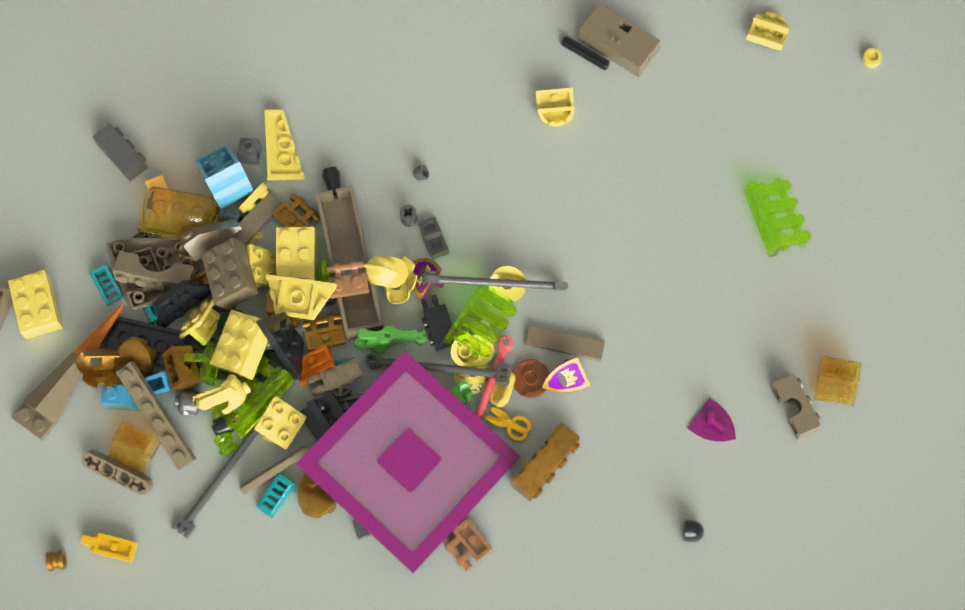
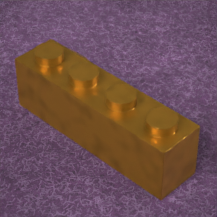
(546, 462)

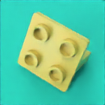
(262, 263)
(201, 322)
(280, 423)

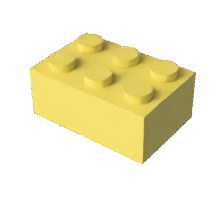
(296, 252)
(35, 304)
(240, 345)

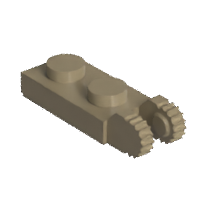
(335, 377)

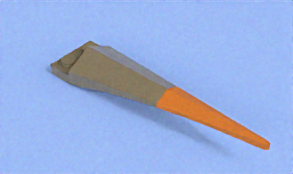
(47, 401)

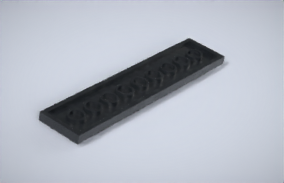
(163, 338)

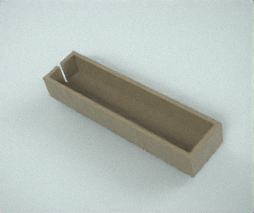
(347, 243)

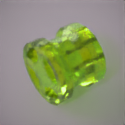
(225, 444)

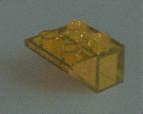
(837, 380)
(133, 447)

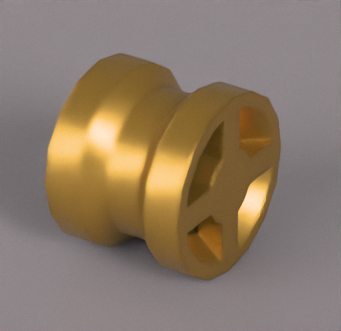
(56, 560)

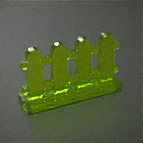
(765, 218)
(479, 328)
(252, 408)

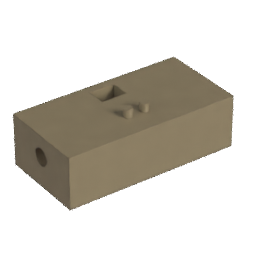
(619, 40)

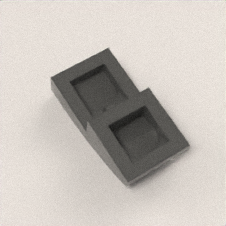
(433, 238)

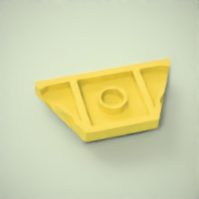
(299, 296)

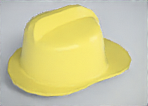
(386, 271)
(465, 357)

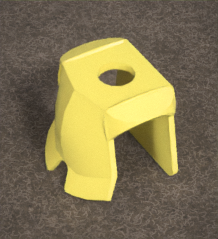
(404, 293)

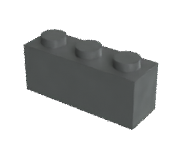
(120, 151)

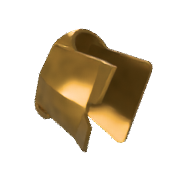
(98, 374)

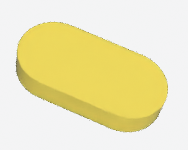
(501, 393)

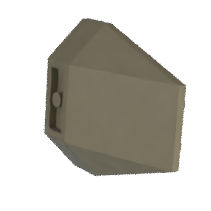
(155, 256)

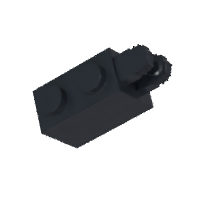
(437, 322)

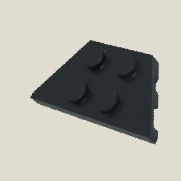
(179, 300)
(285, 341)

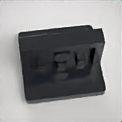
(322, 414)

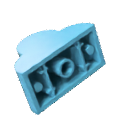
(224, 176)

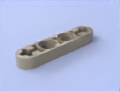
(116, 474)

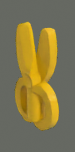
(505, 421)

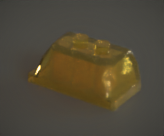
(175, 211)

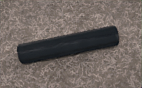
(585, 53)

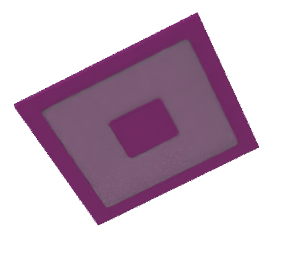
(408, 461)

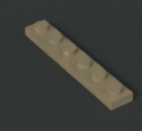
(156, 415)

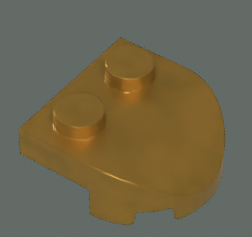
(136, 350)
(314, 499)

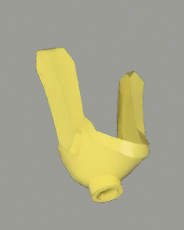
(229, 391)

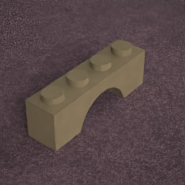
(128, 269)

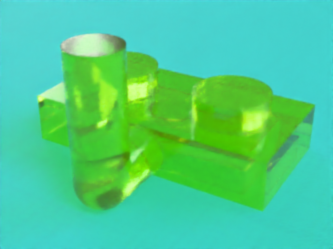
(208, 372)

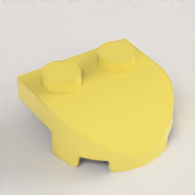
(768, 30)
(555, 106)

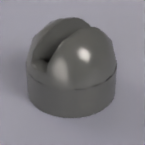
(421, 173)

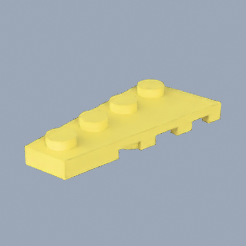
(280, 149)

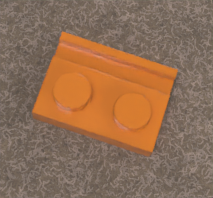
(316, 362)

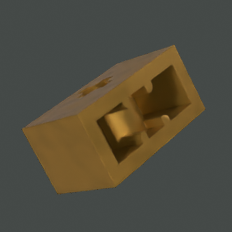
(181, 373)

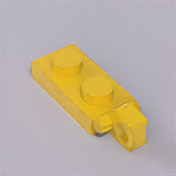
(110, 546)

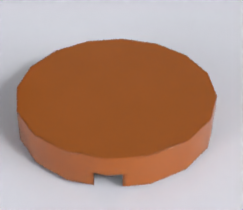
(530, 377)

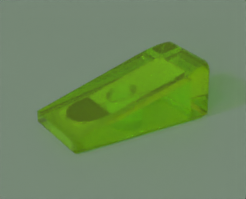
(322, 274)

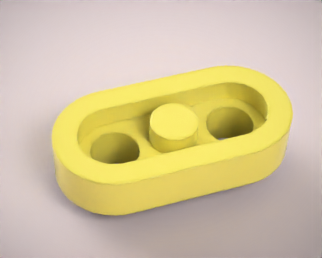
(259, 193)

